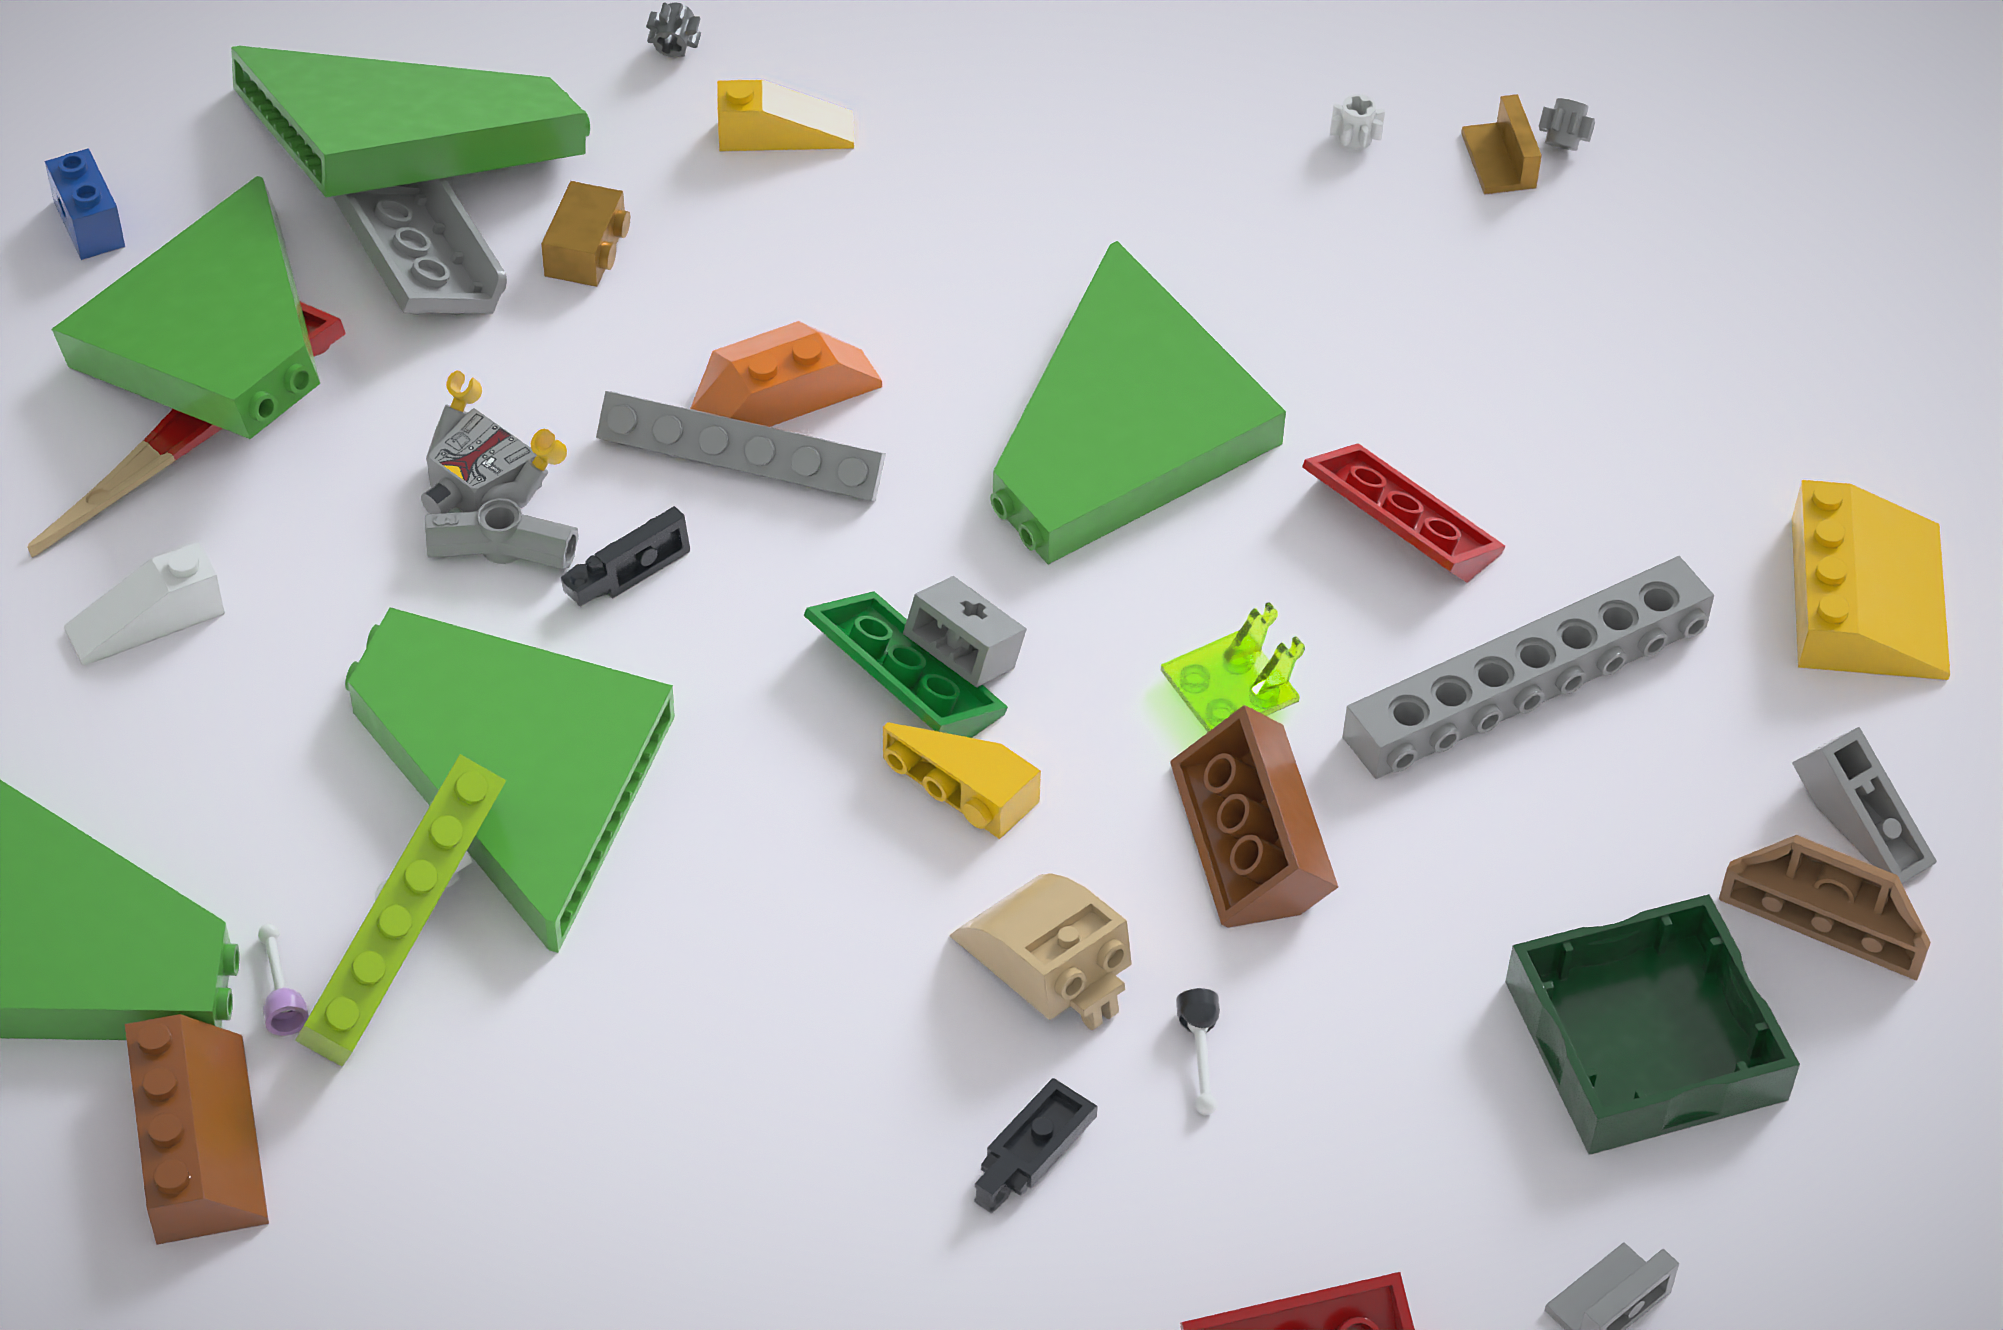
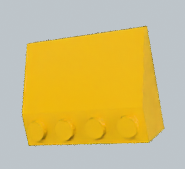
(1867, 584)

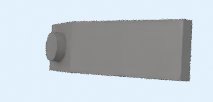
(1864, 805)

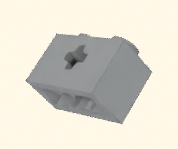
(964, 631)

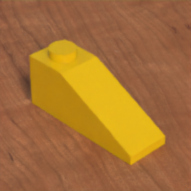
(772, 117)

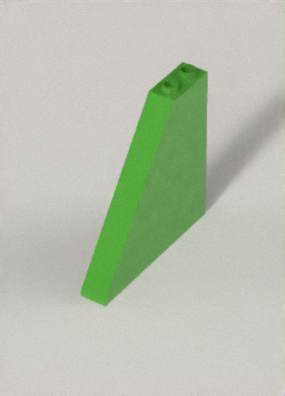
(402, 123)
(204, 321)
(1127, 416)
(550, 724)
(97, 936)

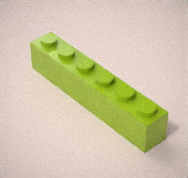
(400, 911)

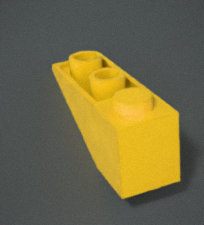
(970, 774)

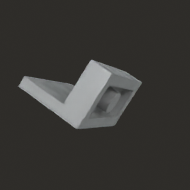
(1615, 1291)

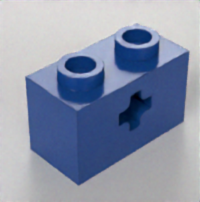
(85, 203)

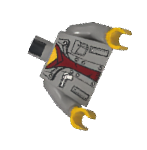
(480, 460)

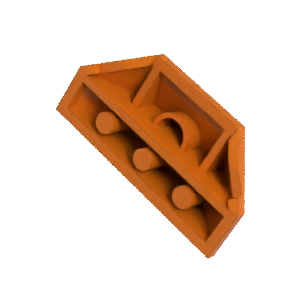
(783, 375)

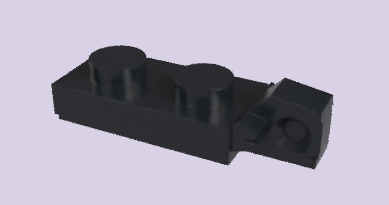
(629, 558)
(1032, 1143)

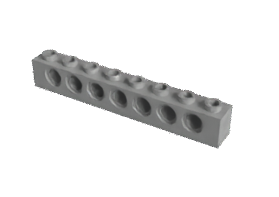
(1527, 667)

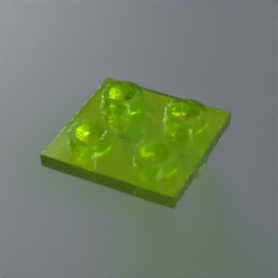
(1236, 672)

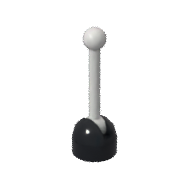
(1198, 1013)

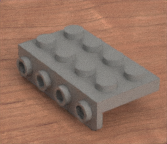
(426, 248)

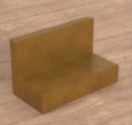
(1504, 151)

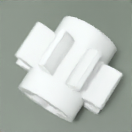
(1357, 122)

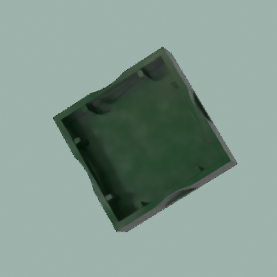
(1650, 1024)

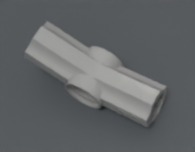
(501, 535)

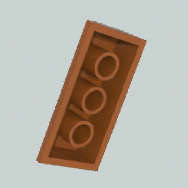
(1253, 821)
(195, 1128)

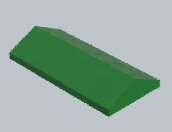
(874, 638)

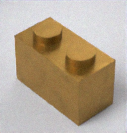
(585, 233)

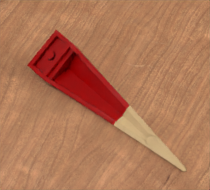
(165, 444)

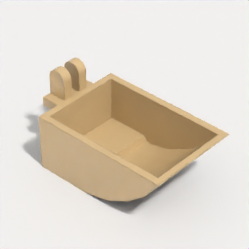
(1054, 947)

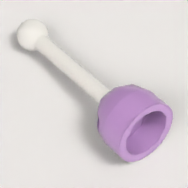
(284, 1007)

